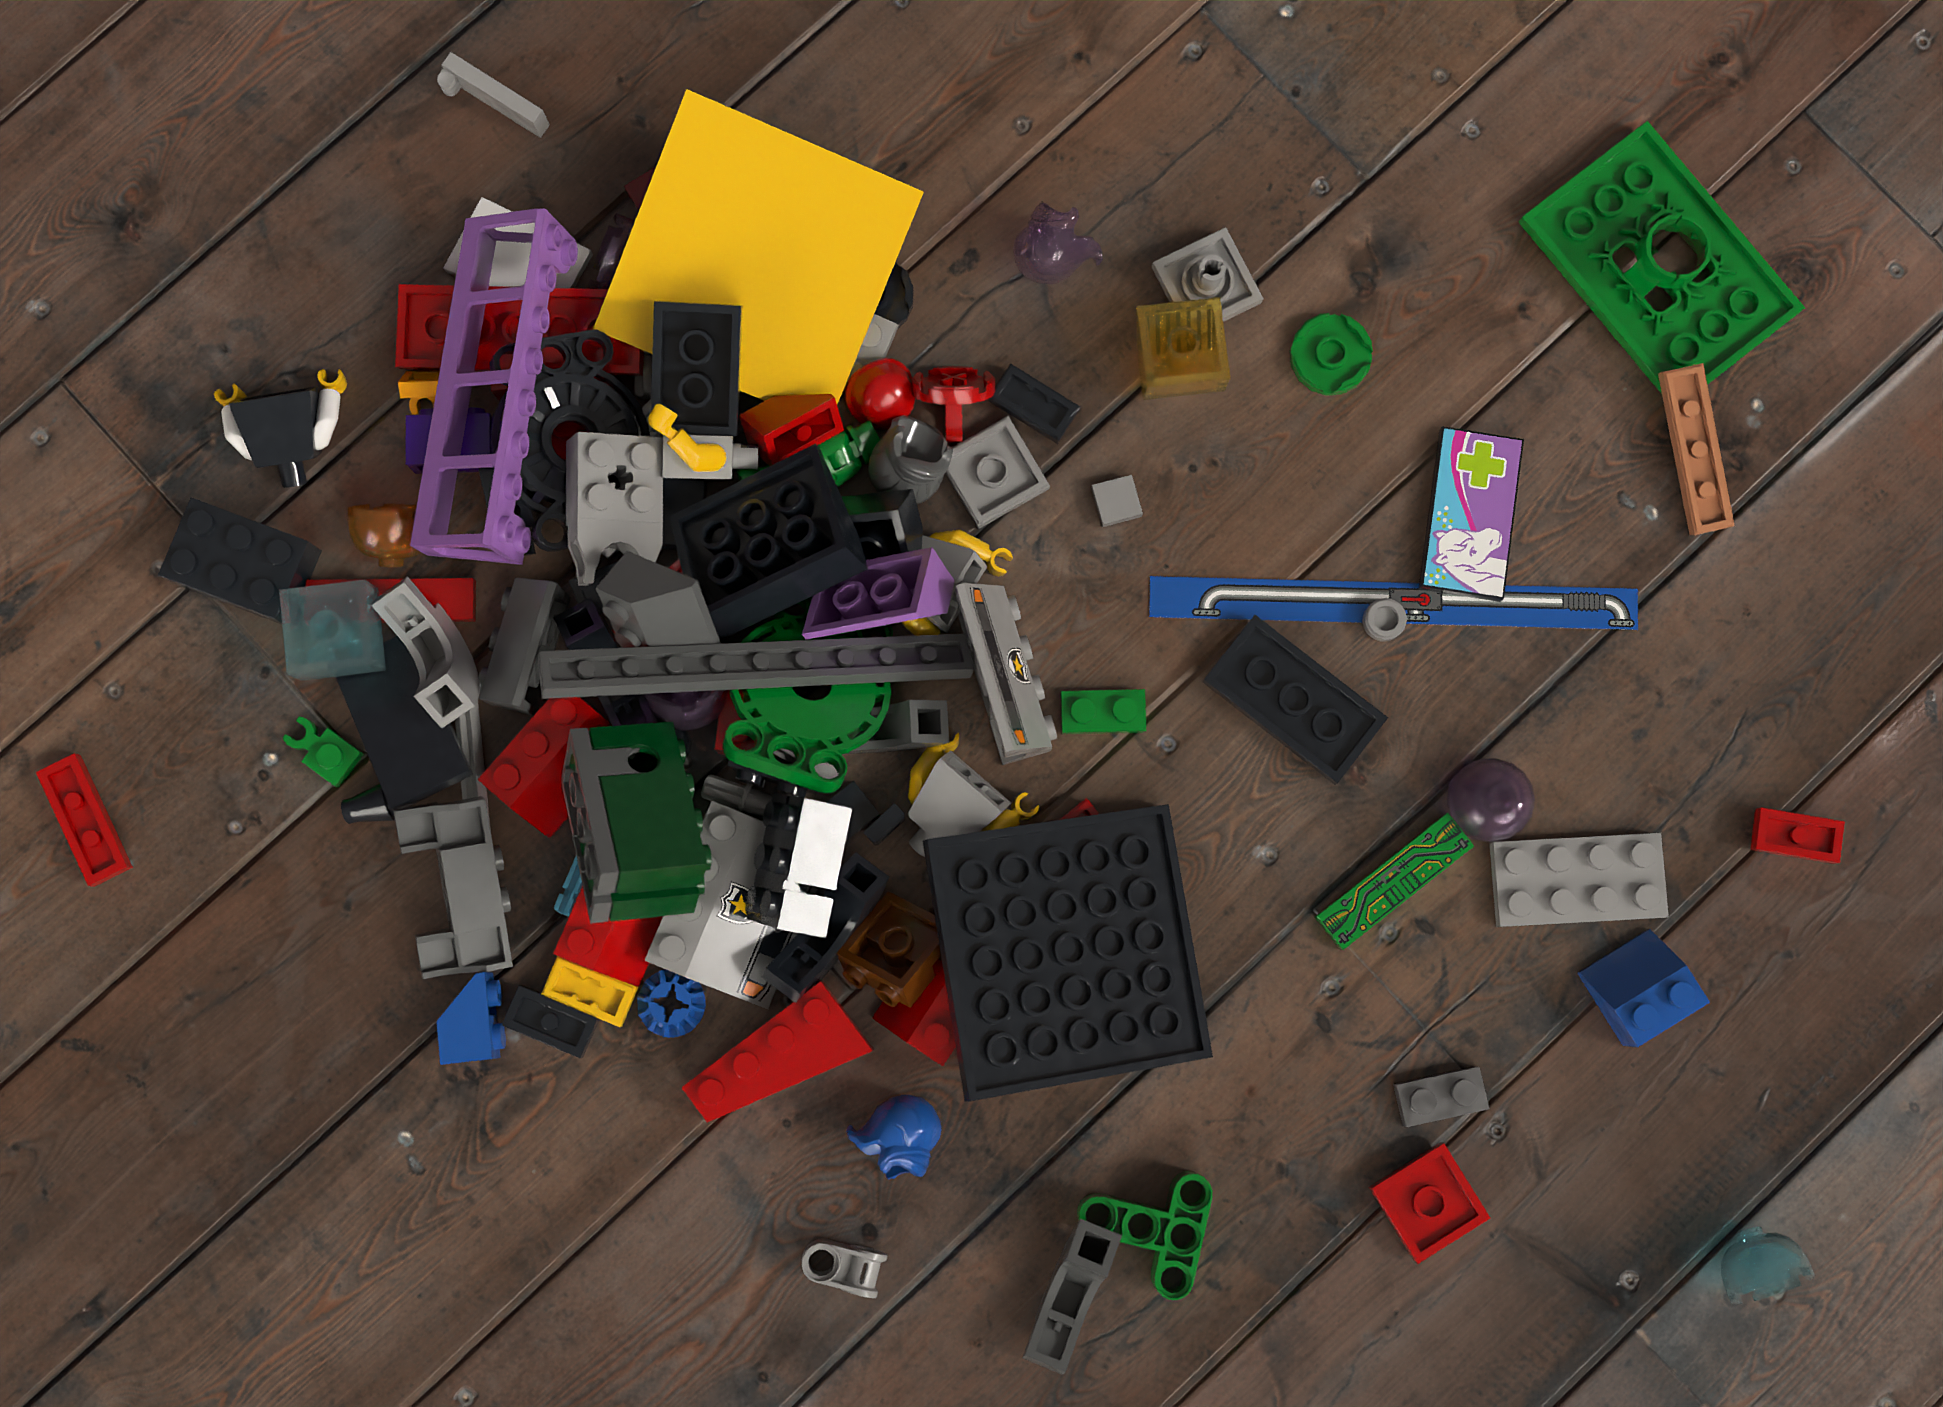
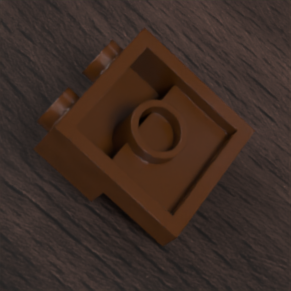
(892, 951)

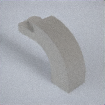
(444, 663)

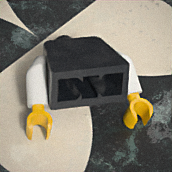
(283, 425)

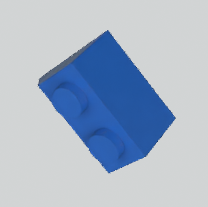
(1642, 989)

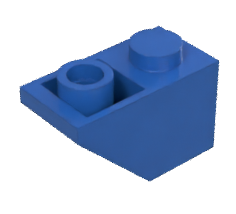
(470, 1023)

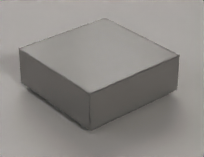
(1116, 501)

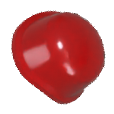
(880, 392)

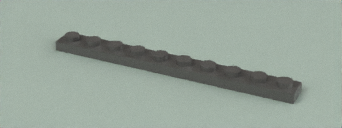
(753, 665)

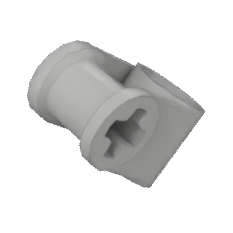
(846, 1267)

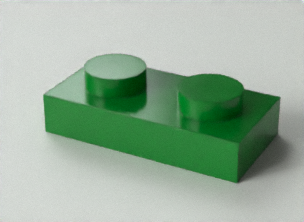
(1103, 711)

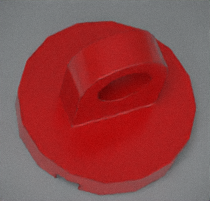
(953, 388)

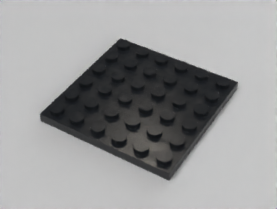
(1066, 951)

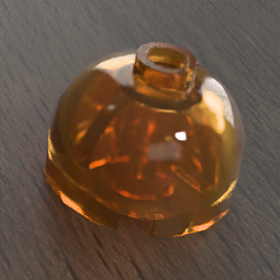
(383, 532)

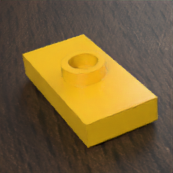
(589, 991)

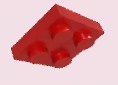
(1429, 1202)

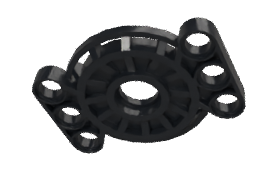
(562, 397)

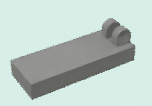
(461, 74)

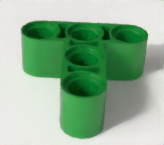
(1162, 1223)

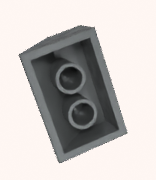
(654, 605)
(526, 629)

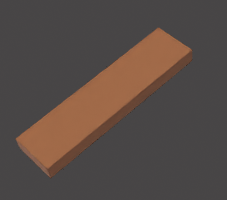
(1696, 449)

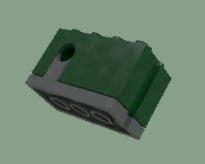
(634, 821)

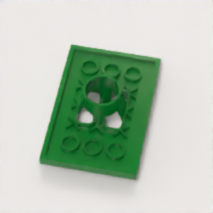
(1612, 209)

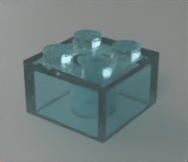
(331, 630)

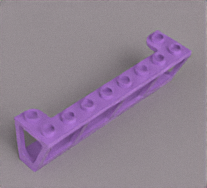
(504, 532)

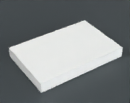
(512, 258)

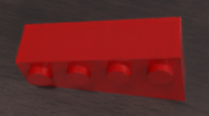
(781, 1053)

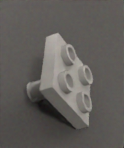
(1209, 270)

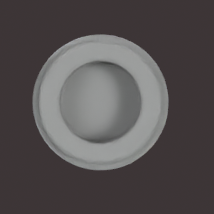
(1384, 619)

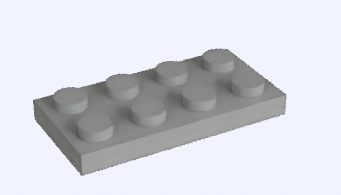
(1578, 880)

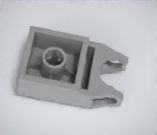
(608, 516)

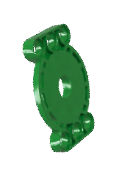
(810, 729)

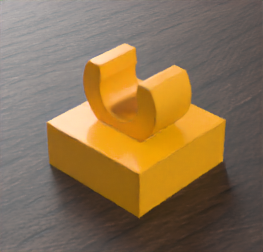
(418, 385)

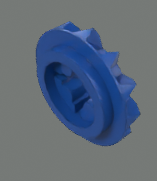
(682, 1019)

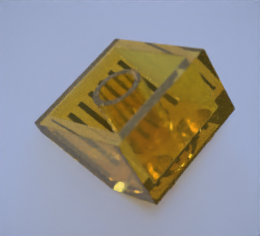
(1182, 348)

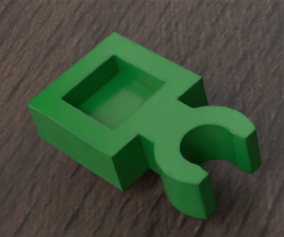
(327, 754)

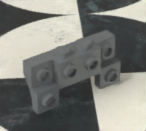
(470, 886)

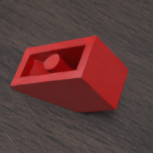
(791, 424)

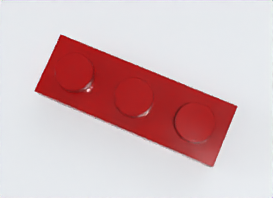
(84, 820)

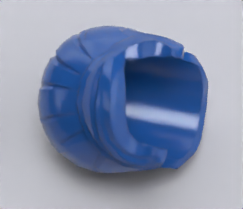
(902, 1133)

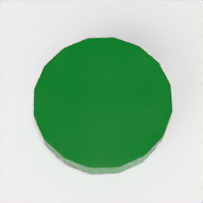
(1331, 354)

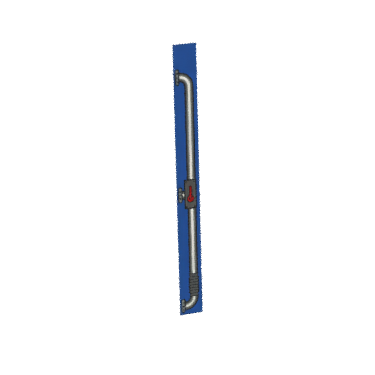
(1349, 599)

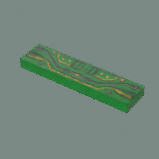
(1394, 881)

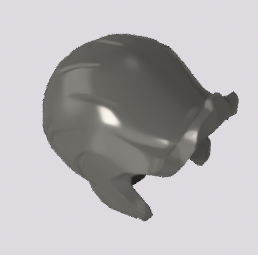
(910, 458)

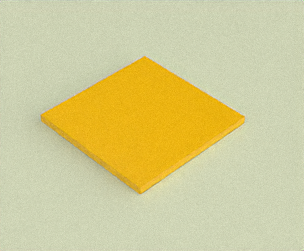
(767, 227)

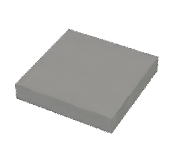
(994, 473)

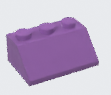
(886, 593)

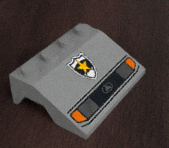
(1003, 672)
(718, 940)

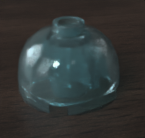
(1763, 1265)

